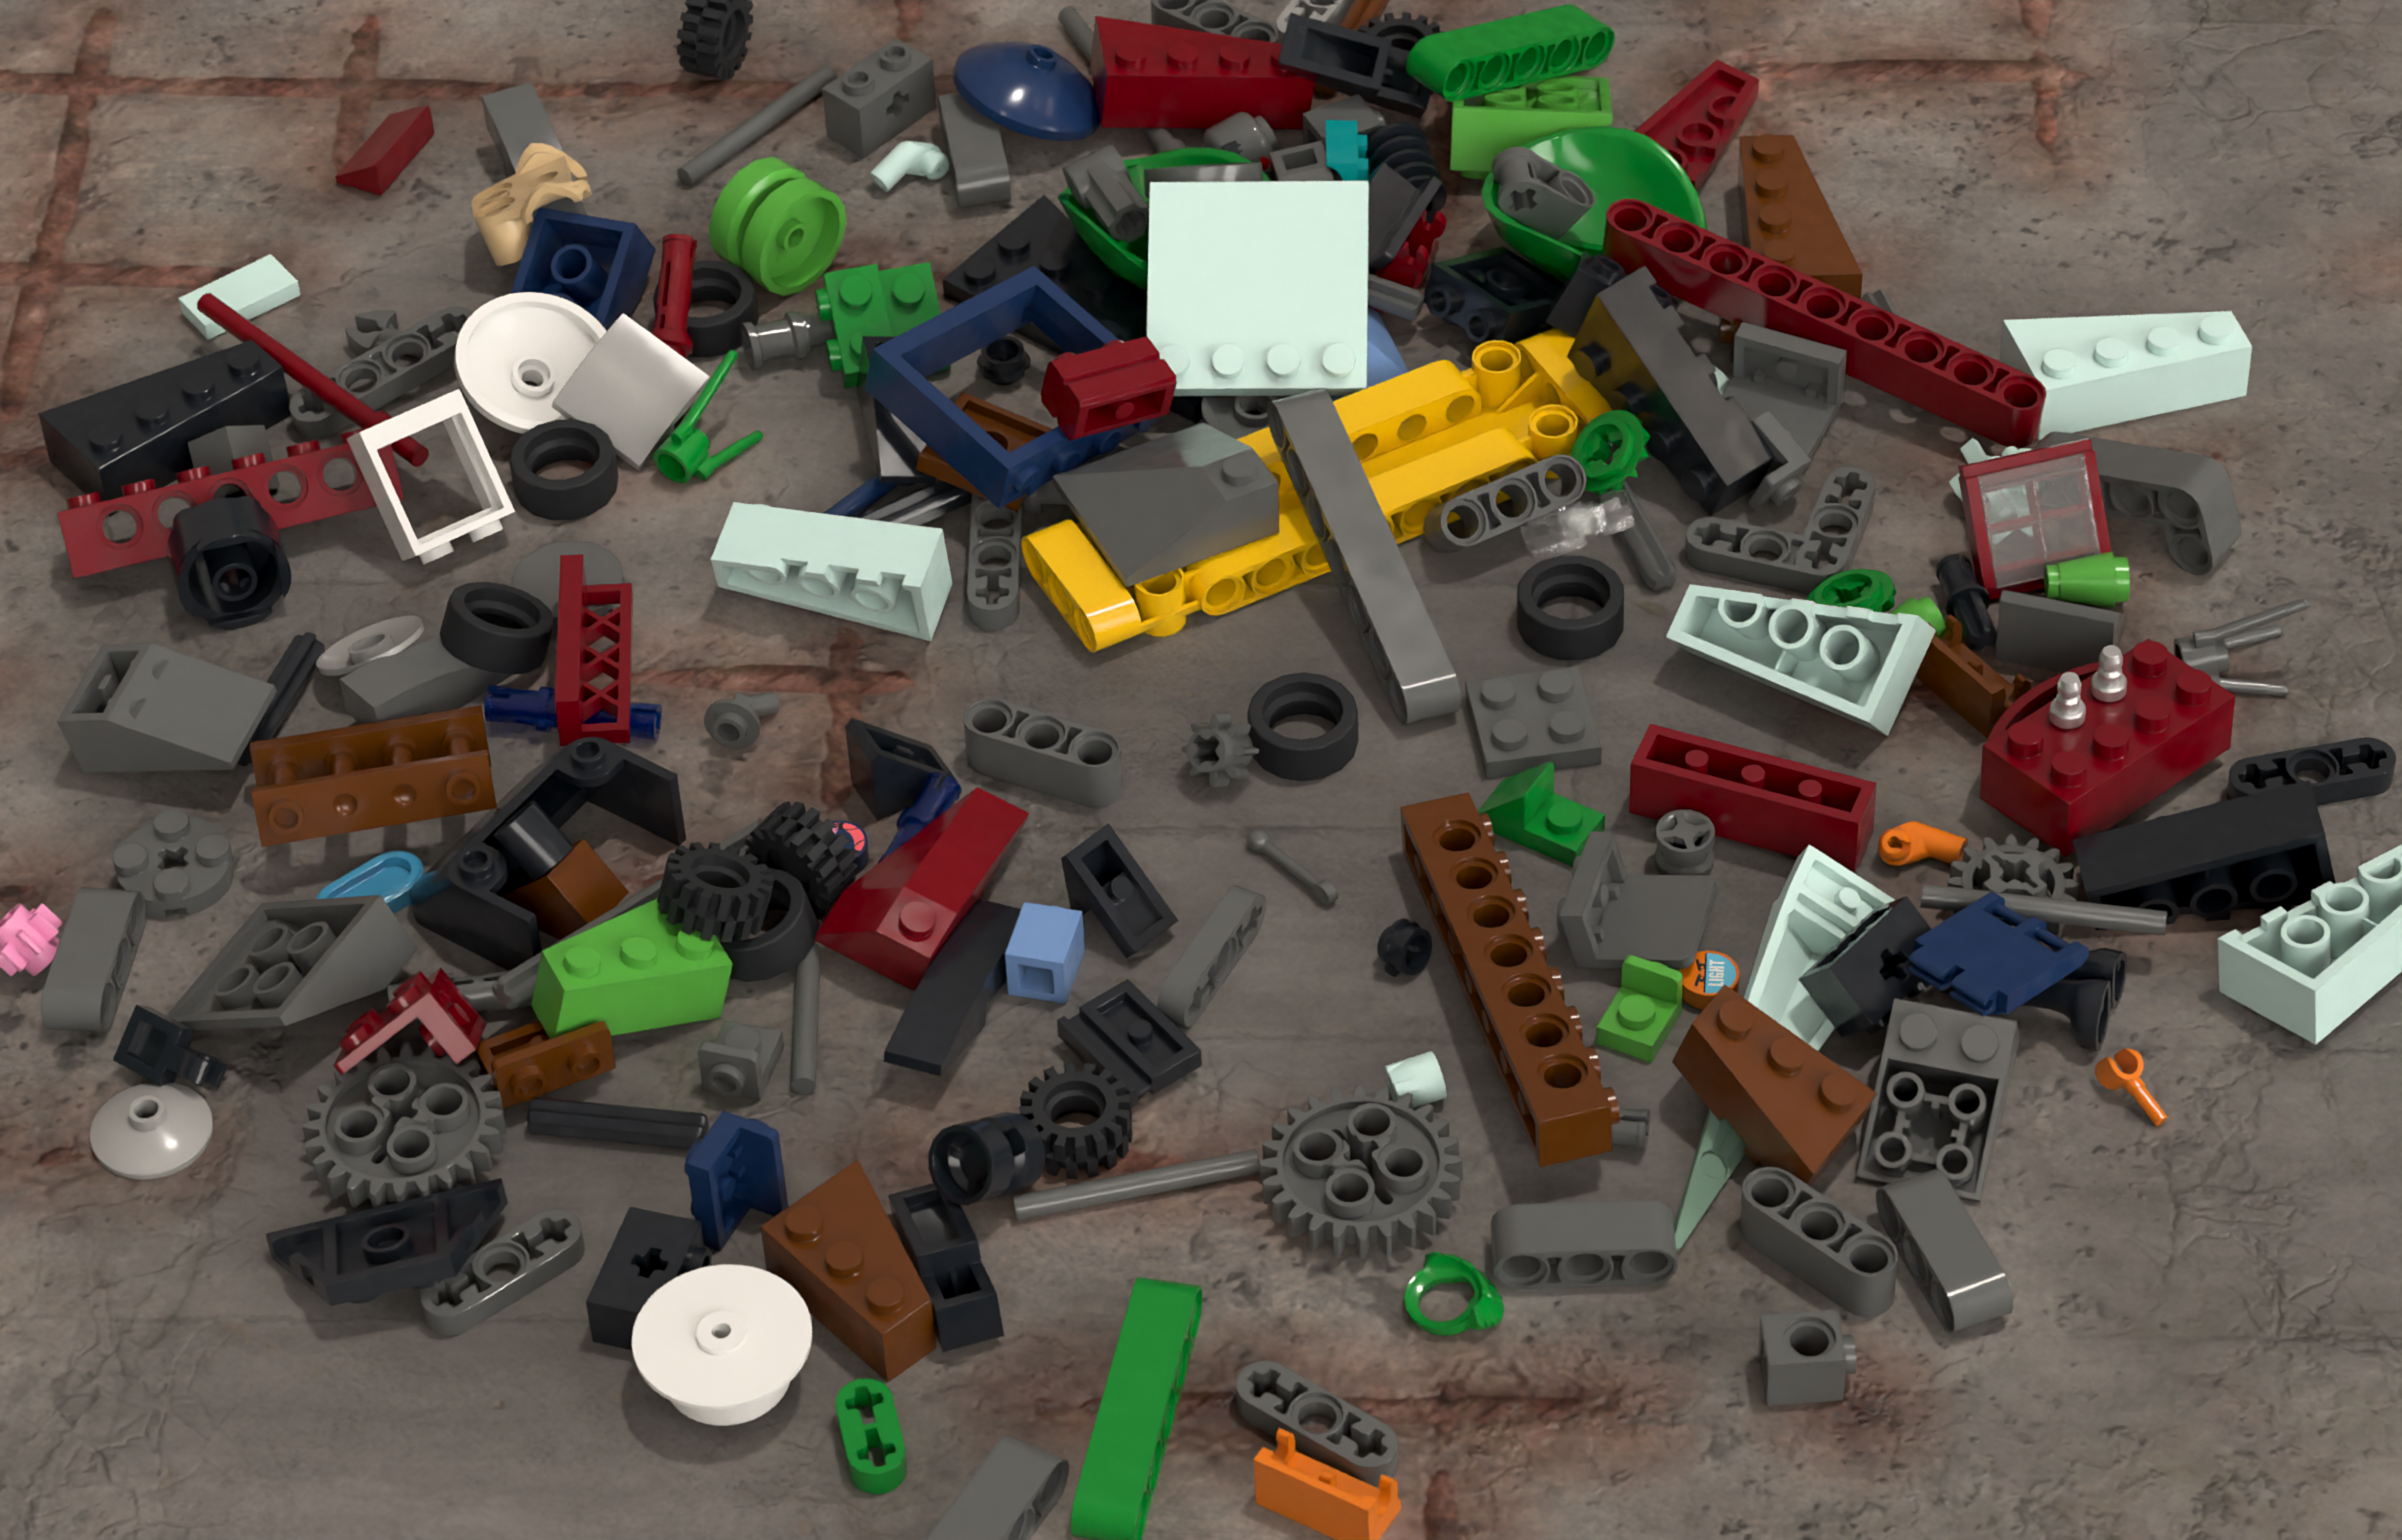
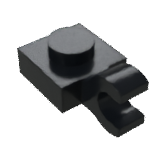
(160, 1050)

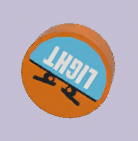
(1707, 976)

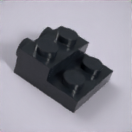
(1491, 295)

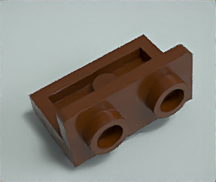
(531, 1064)

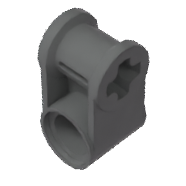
(1540, 192)

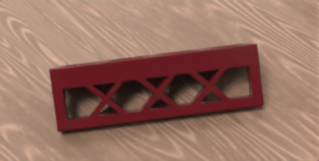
(575, 651)

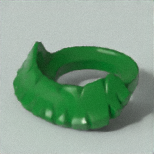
(1483, 1310)

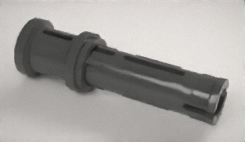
(783, 338)

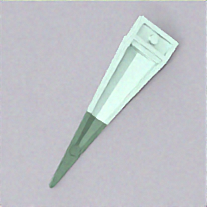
(1808, 918)

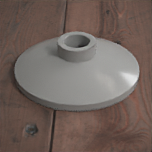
(370, 643)
(151, 1131)

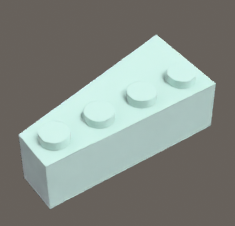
(2323, 956)

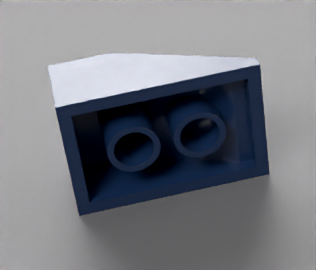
(587, 262)

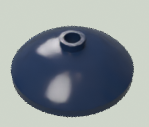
(1028, 90)

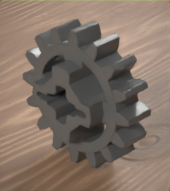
(2016, 871)

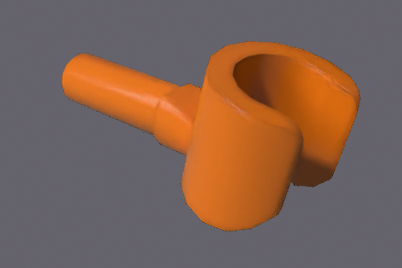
(2132, 1067)

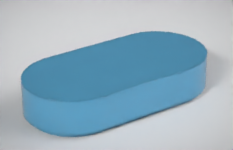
(386, 875)

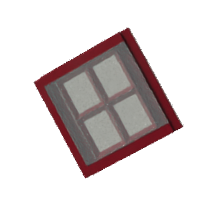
(2032, 514)

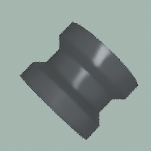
(1684, 843)

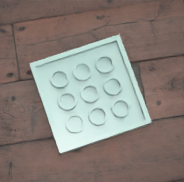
(1260, 286)

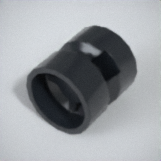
(986, 1158)

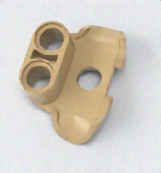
(507, 207)

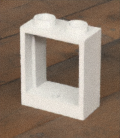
(473, 456)

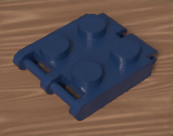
(1990, 960)

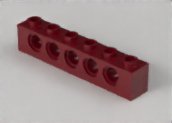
(94, 553)

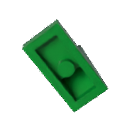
(1537, 818)

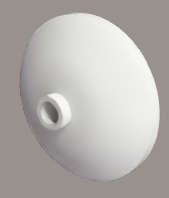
(518, 342)

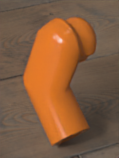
(1919, 841)

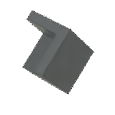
(227, 444)

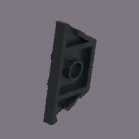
(389, 1245)

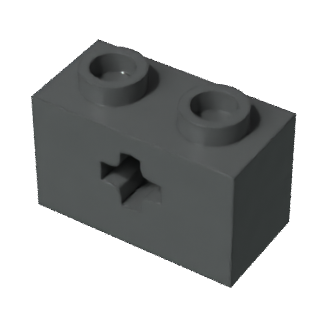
(866, 101)

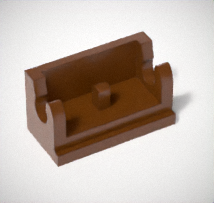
(1967, 680)

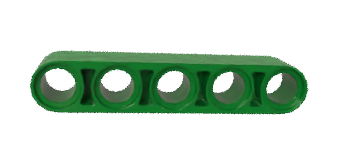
(1510, 52)
(1137, 1411)

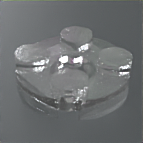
(1570, 525)

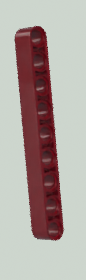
(1879, 344)

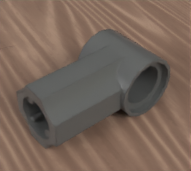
(1105, 187)

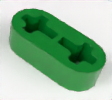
(882, 1433)

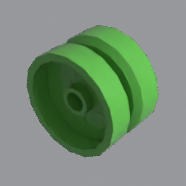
(777, 225)

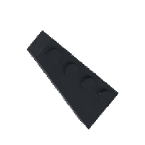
(1646, 368)
(146, 424)

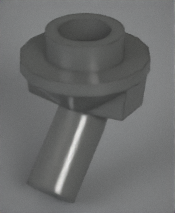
(736, 720)

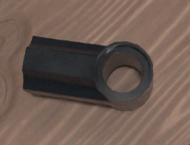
(530, 843)

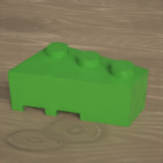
(631, 975)

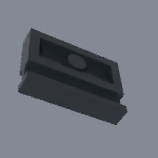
(1131, 1039)

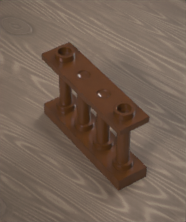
(371, 776)

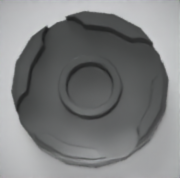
(540, 572)

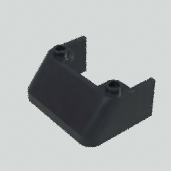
(460, 889)

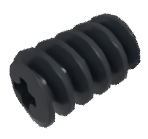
(1407, 153)

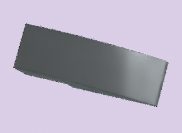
(514, 122)
(413, 683)

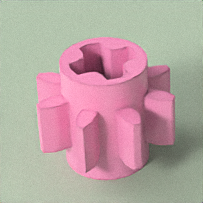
(28, 939)

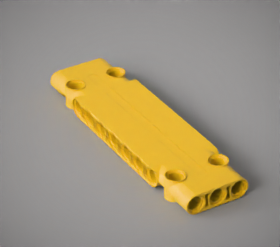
(1419, 446)

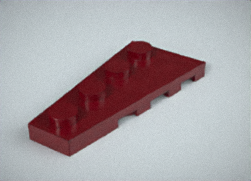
(1703, 118)

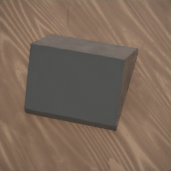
(2053, 632)

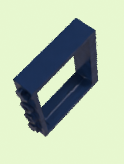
(900, 384)

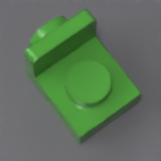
(1642, 1009)

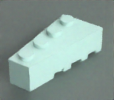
(2128, 364)
(837, 566)
(1823, 654)

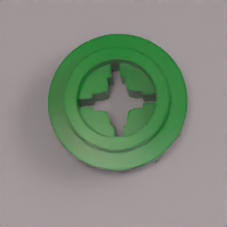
(1594, 447)
(1858, 589)

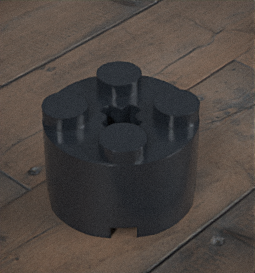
(228, 561)

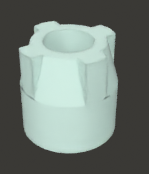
(1417, 1076)

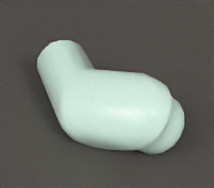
(910, 158)

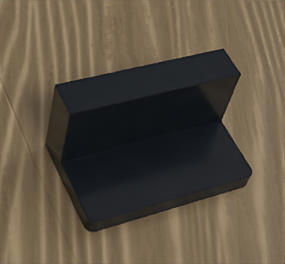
(1393, 212)

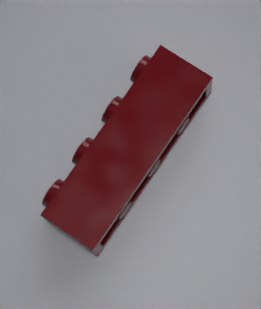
(1753, 795)

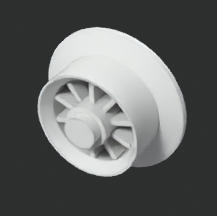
(722, 1342)

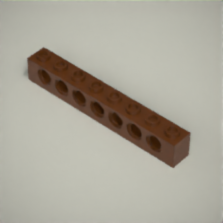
(1508, 981)

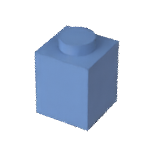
(1045, 952)

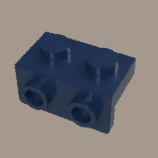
(734, 1171)

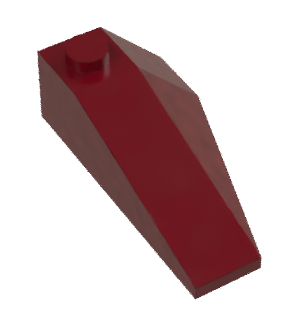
(920, 892)

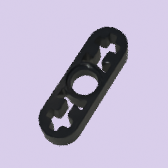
(2351, 770)

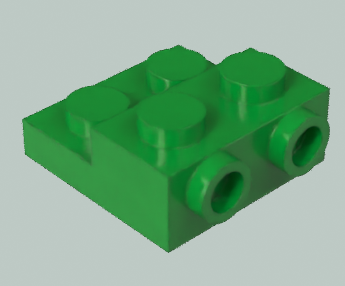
(872, 304)

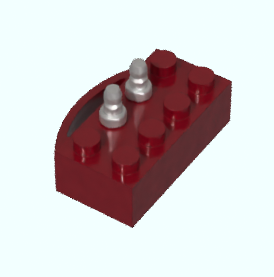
(2103, 742)

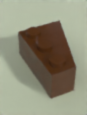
(1771, 1087)
(853, 1272)

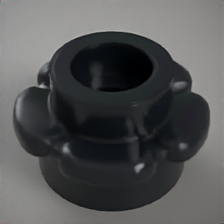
(1003, 361)
(1404, 948)

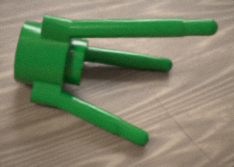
(687, 447)

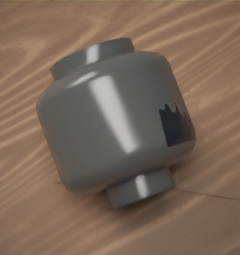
(1244, 136)

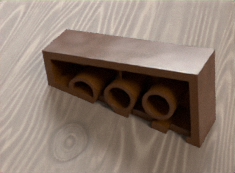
(1788, 215)

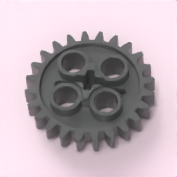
(404, 1128)
(1361, 1171)

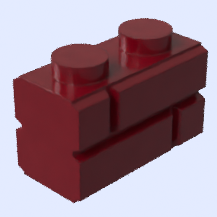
(1108, 387)

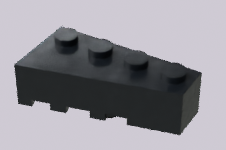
(2213, 858)

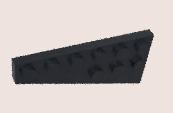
(1051, 244)

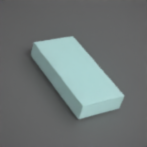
(247, 290)

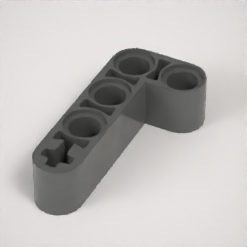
(2169, 489)

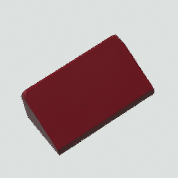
(388, 150)

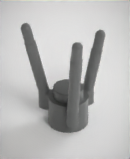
(2209, 647)

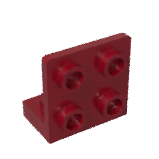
(446, 1016)

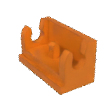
(1322, 1495)

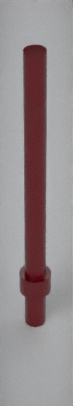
(307, 375)

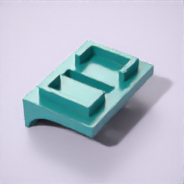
(1346, 150)

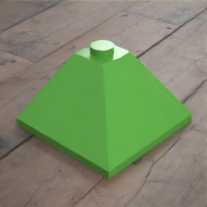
(1520, 114)

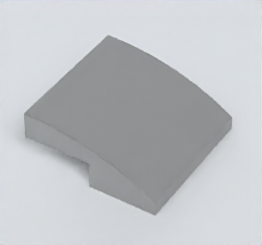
(631, 390)

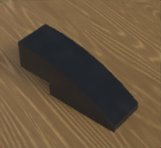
(1352, 64)
(949, 1266)

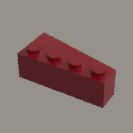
(1190, 78)

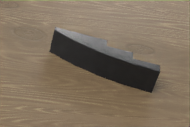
(955, 991)

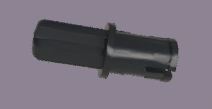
(1966, 601)

